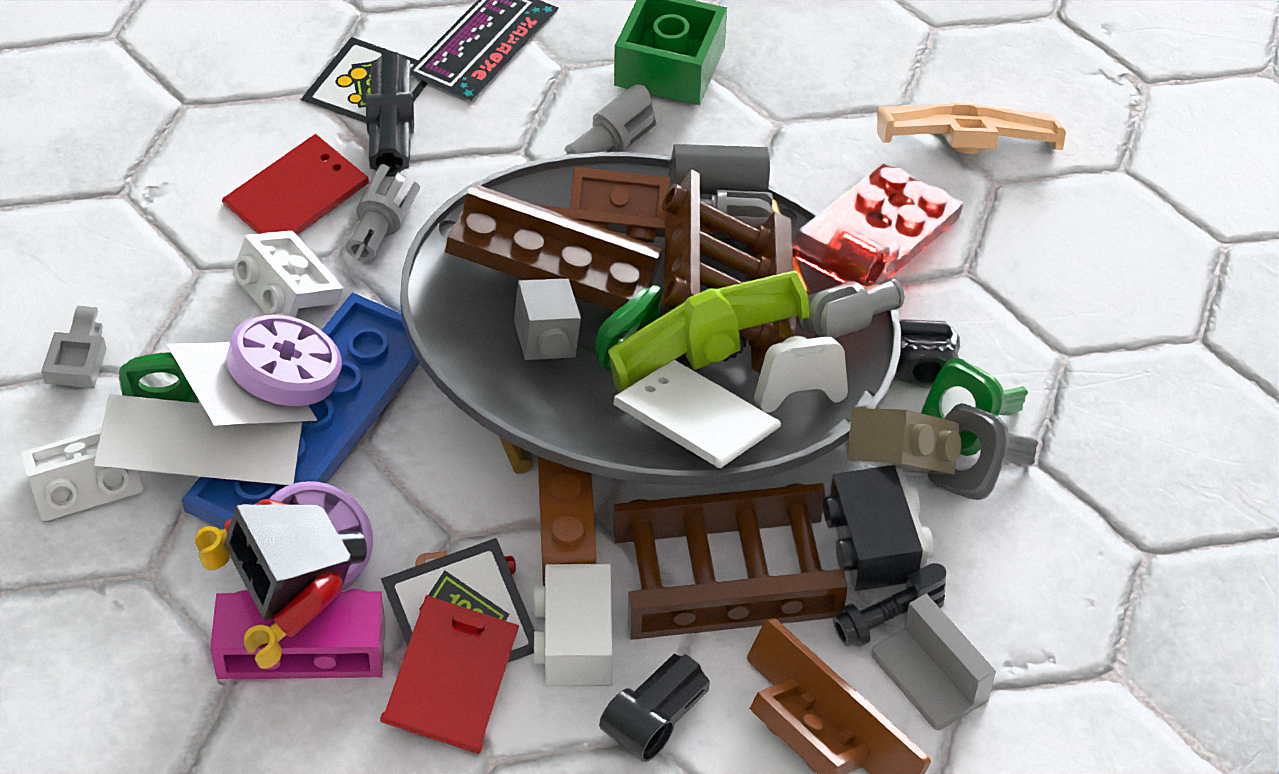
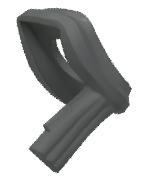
(996, 447)

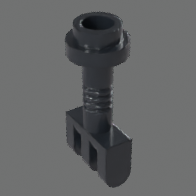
(854, 625)

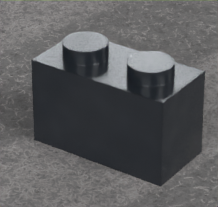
(873, 527)

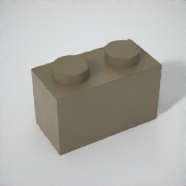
(903, 440)

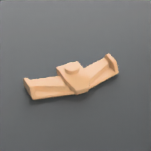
(969, 126)

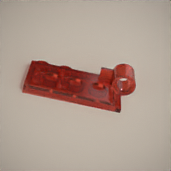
(875, 227)

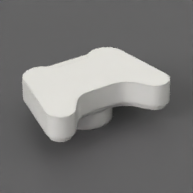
(801, 366)

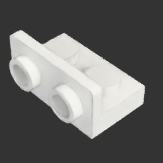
(284, 274)
(67, 480)

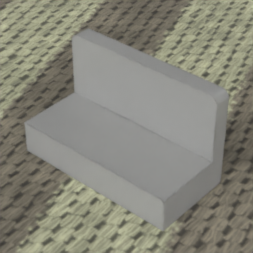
(935, 665)

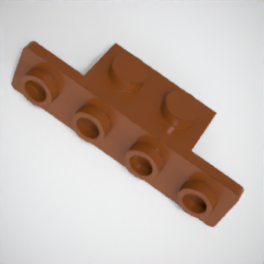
(620, 202)
(823, 714)

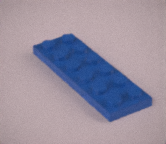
(372, 371)

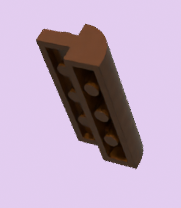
(551, 245)

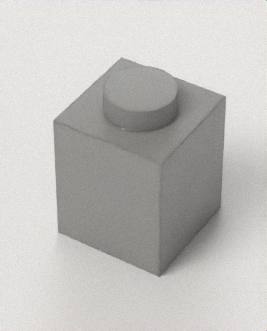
(547, 319)

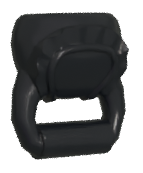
(923, 359)

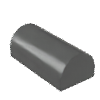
(721, 167)

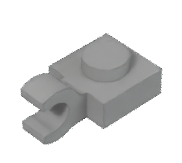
(76, 355)

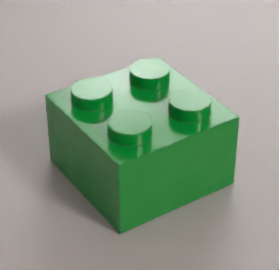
(671, 48)

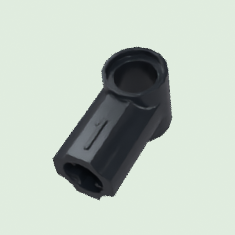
(647, 716)

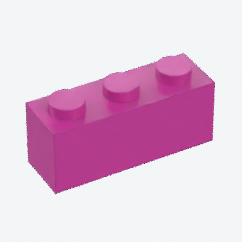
(337, 643)

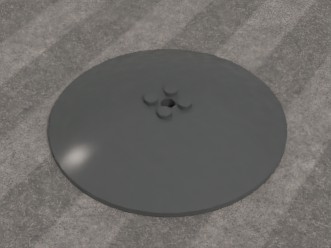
(564, 407)

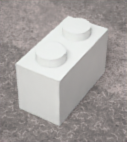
(577, 625)

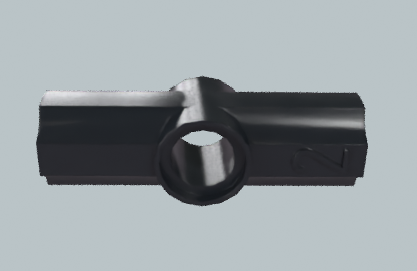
(390, 113)

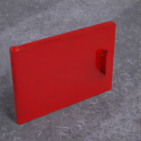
(296, 189)
(450, 674)

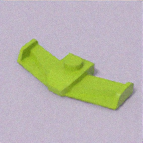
(707, 326)

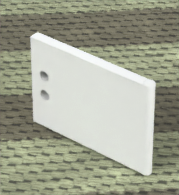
(696, 413)

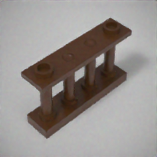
(768, 256)
(733, 603)

